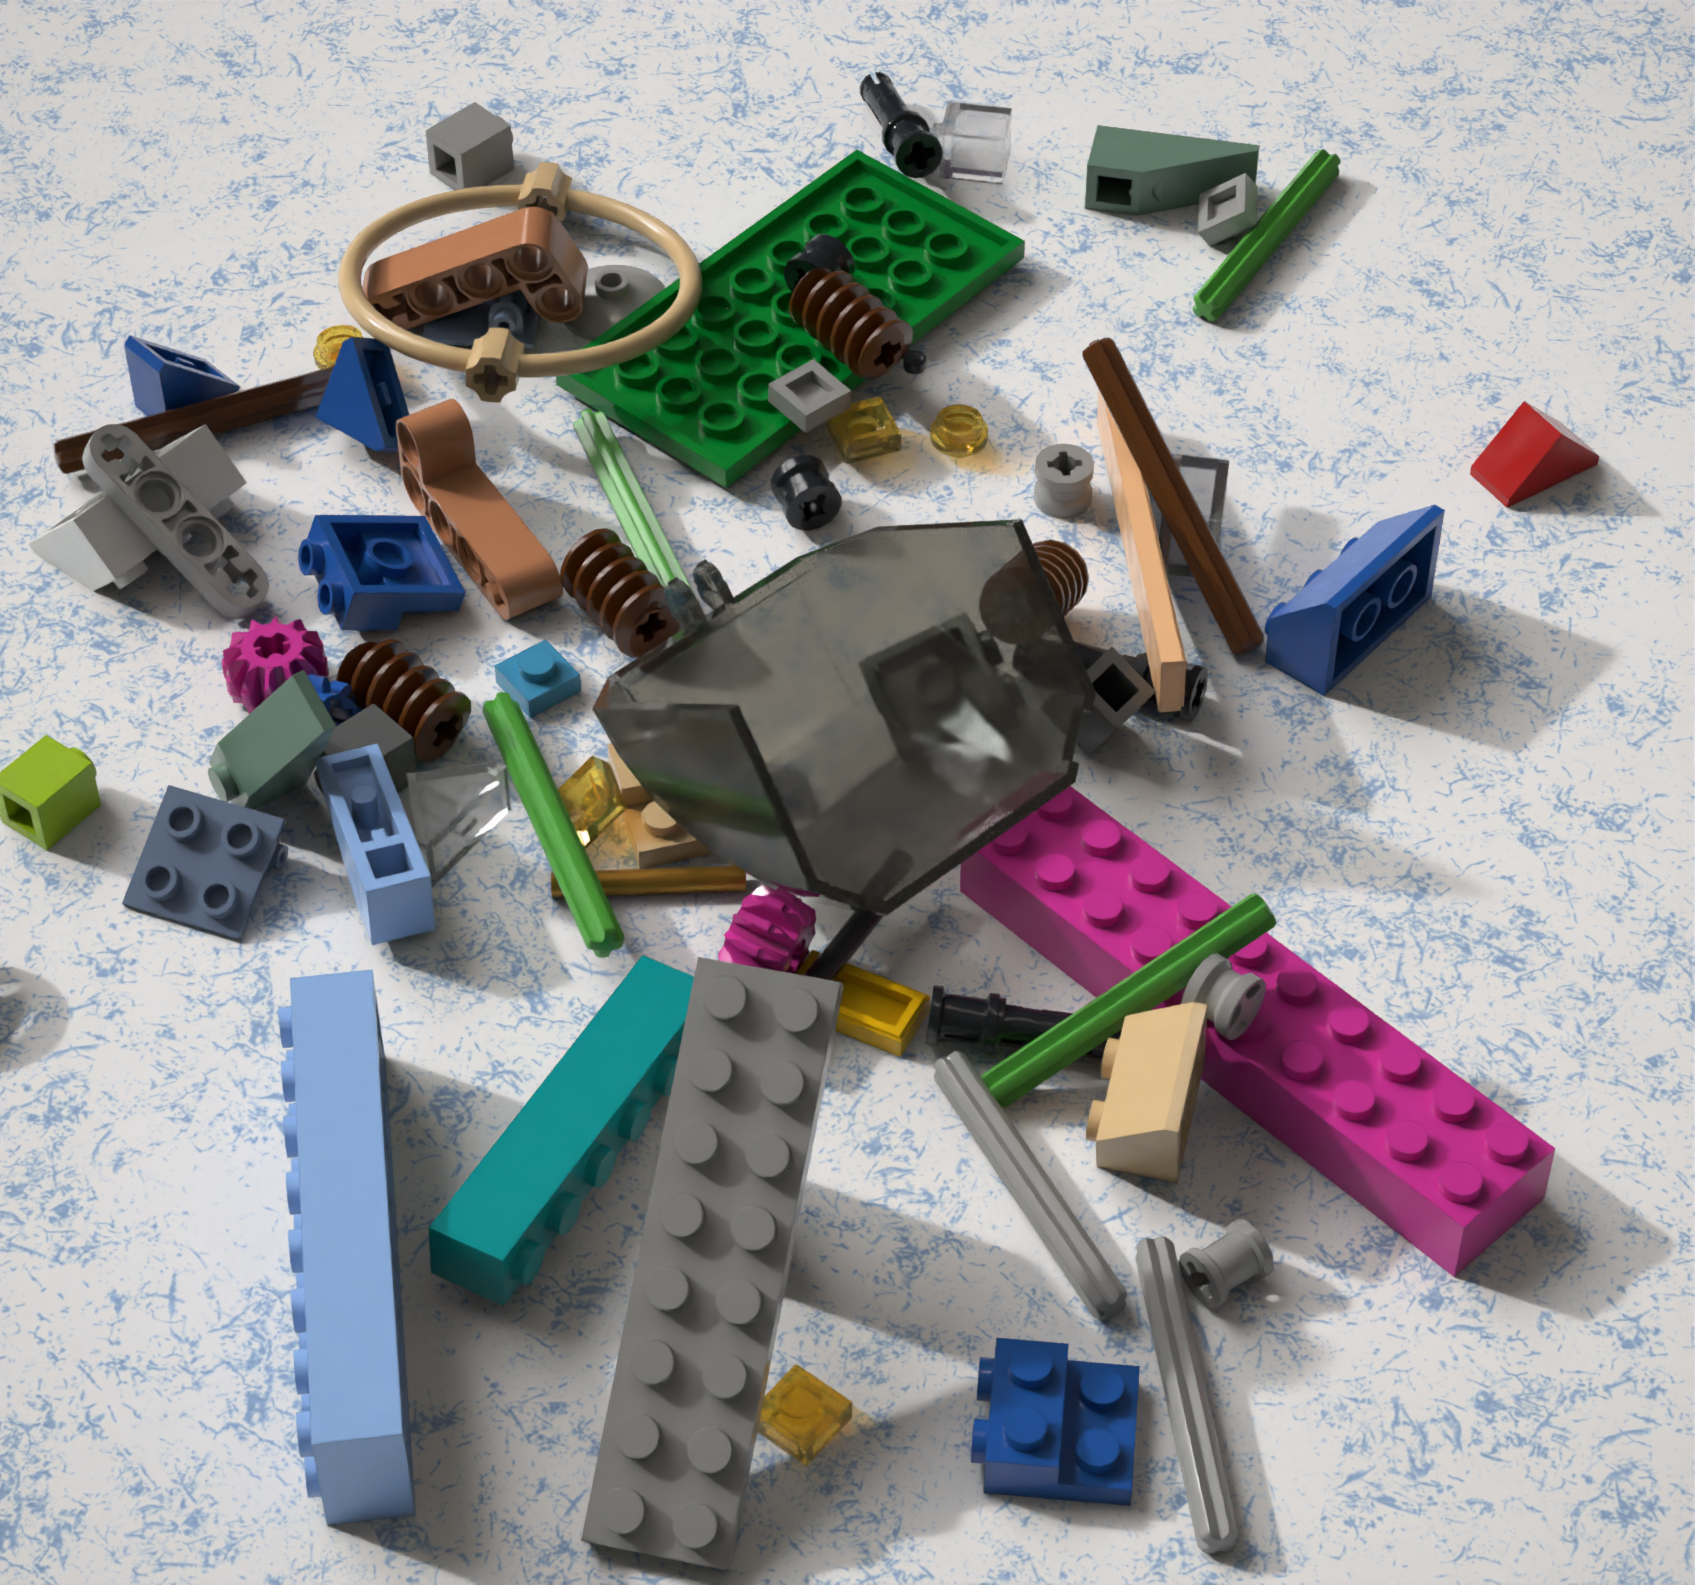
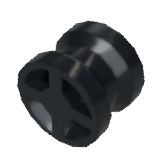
(818, 252)
(806, 492)

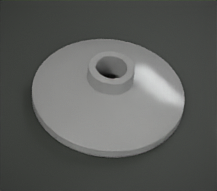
(611, 296)

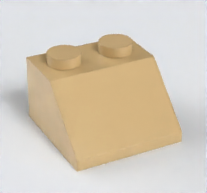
(1150, 1091)

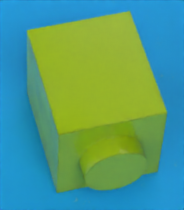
(48, 791)

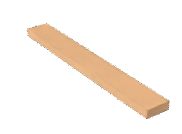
(1145, 566)

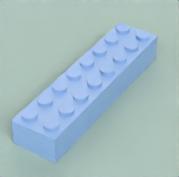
(345, 1252)

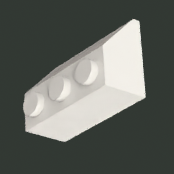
(105, 546)

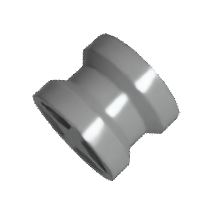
(1063, 480)
(1229, 996)

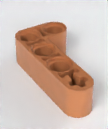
(503, 255)
(471, 513)

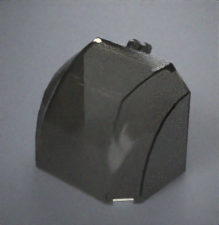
(859, 710)

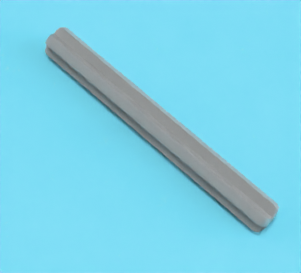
(1030, 1186)
(1186, 1396)

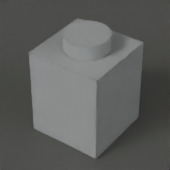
(470, 148)

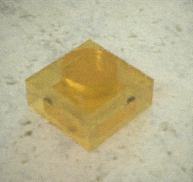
(865, 431)
(592, 799)
(803, 1414)

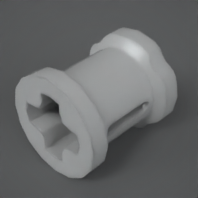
(1226, 1263)

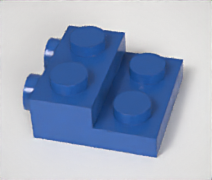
(378, 569)
(1056, 1424)

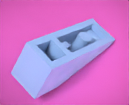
(377, 845)

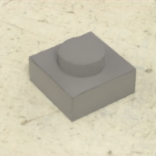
(1227, 209)
(809, 395)

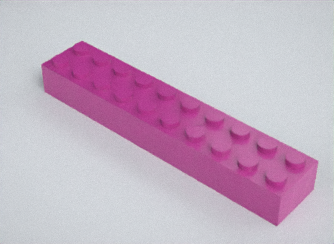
(1311, 1064)

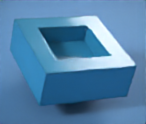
(538, 678)

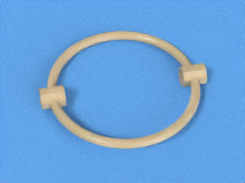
(497, 357)

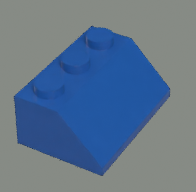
(1356, 600)

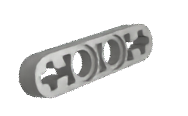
(167, 527)

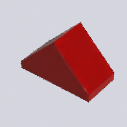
(1530, 456)

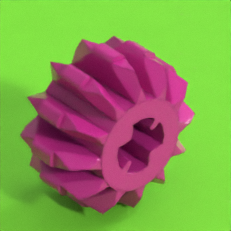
(268, 657)
(770, 931)

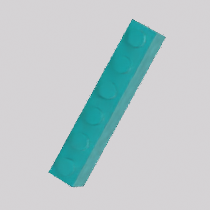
(564, 1137)

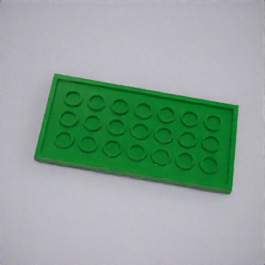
(710, 382)

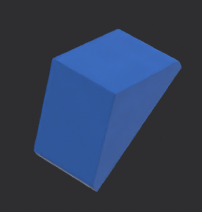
(171, 378)
(365, 394)

